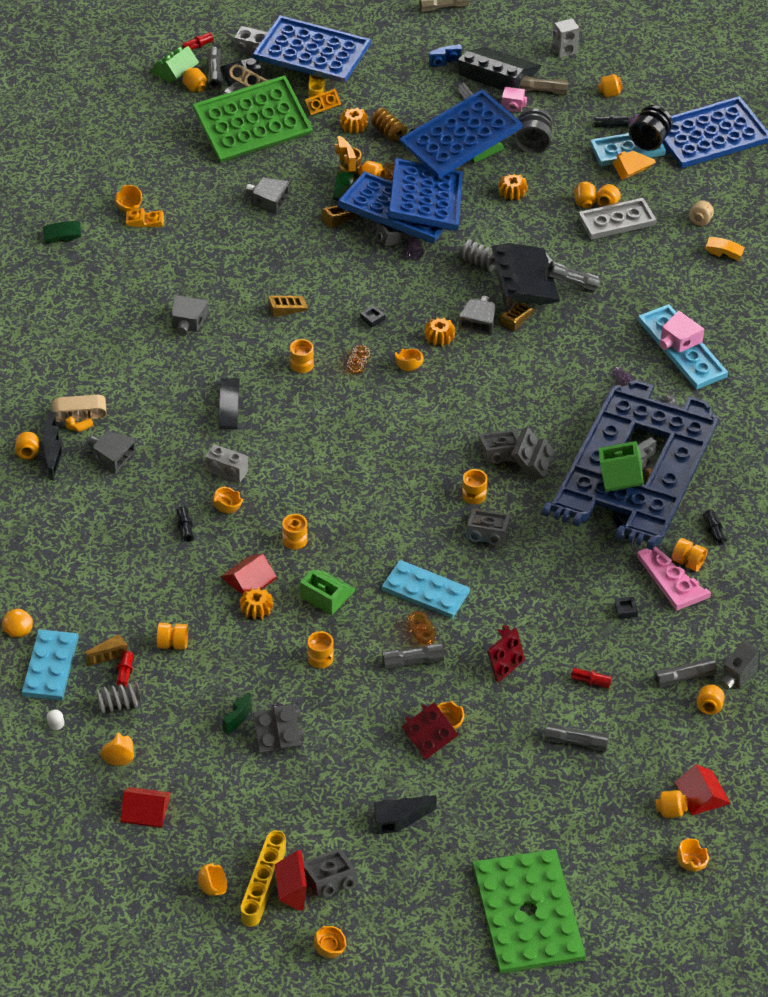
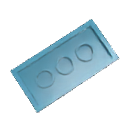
(609, 147)
(426, 589)
(50, 665)

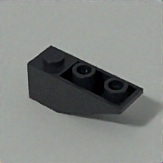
(398, 814)

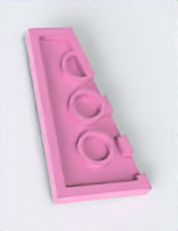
(672, 580)

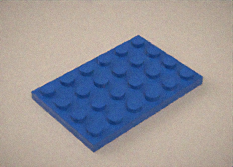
(312, 49)
(714, 132)
(460, 133)
(424, 197)
(371, 199)

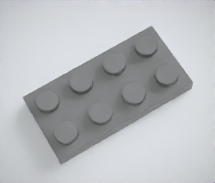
(617, 218)

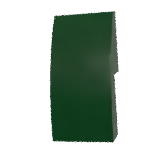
(343, 182)
(63, 230)
(241, 709)

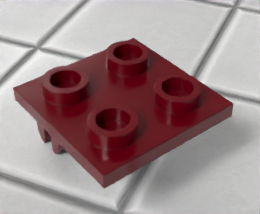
(506, 653)
(429, 730)

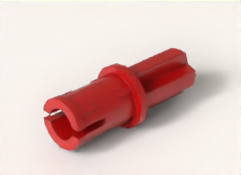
(199, 41)
(124, 668)
(591, 677)

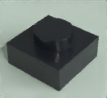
(372, 316)
(626, 607)

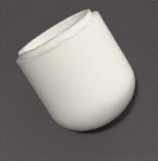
(55, 719)

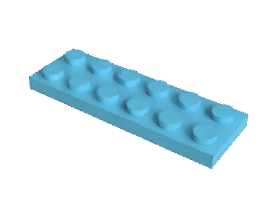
(696, 362)

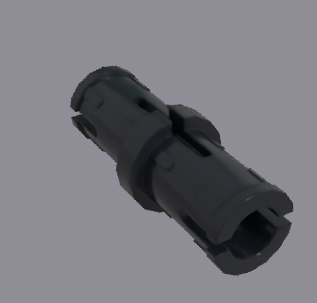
(611, 121)
(184, 524)
(714, 527)

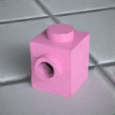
(514, 99)

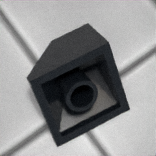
(250, 64)

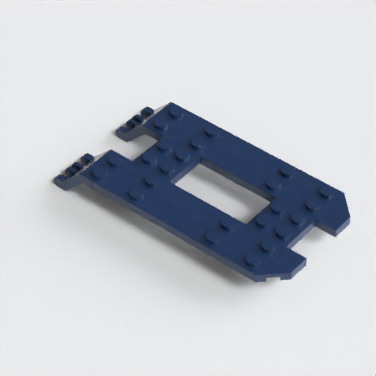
(649, 505)

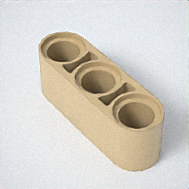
(245, 74)
(79, 407)

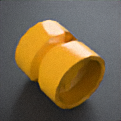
(301, 356)
(474, 486)
(294, 531)
(688, 554)
(175, 636)
(320, 649)

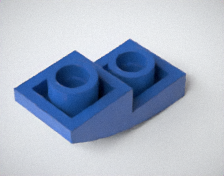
(441, 55)

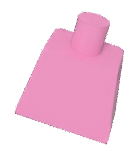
(681, 333)

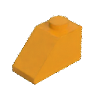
(631, 163)

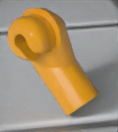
(78, 426)

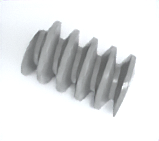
(476, 255)
(119, 697)

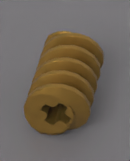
(388, 125)

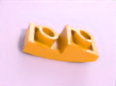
(323, 102)
(345, 153)
(139, 218)
(718, 246)

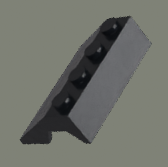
(495, 68)
(523, 274)

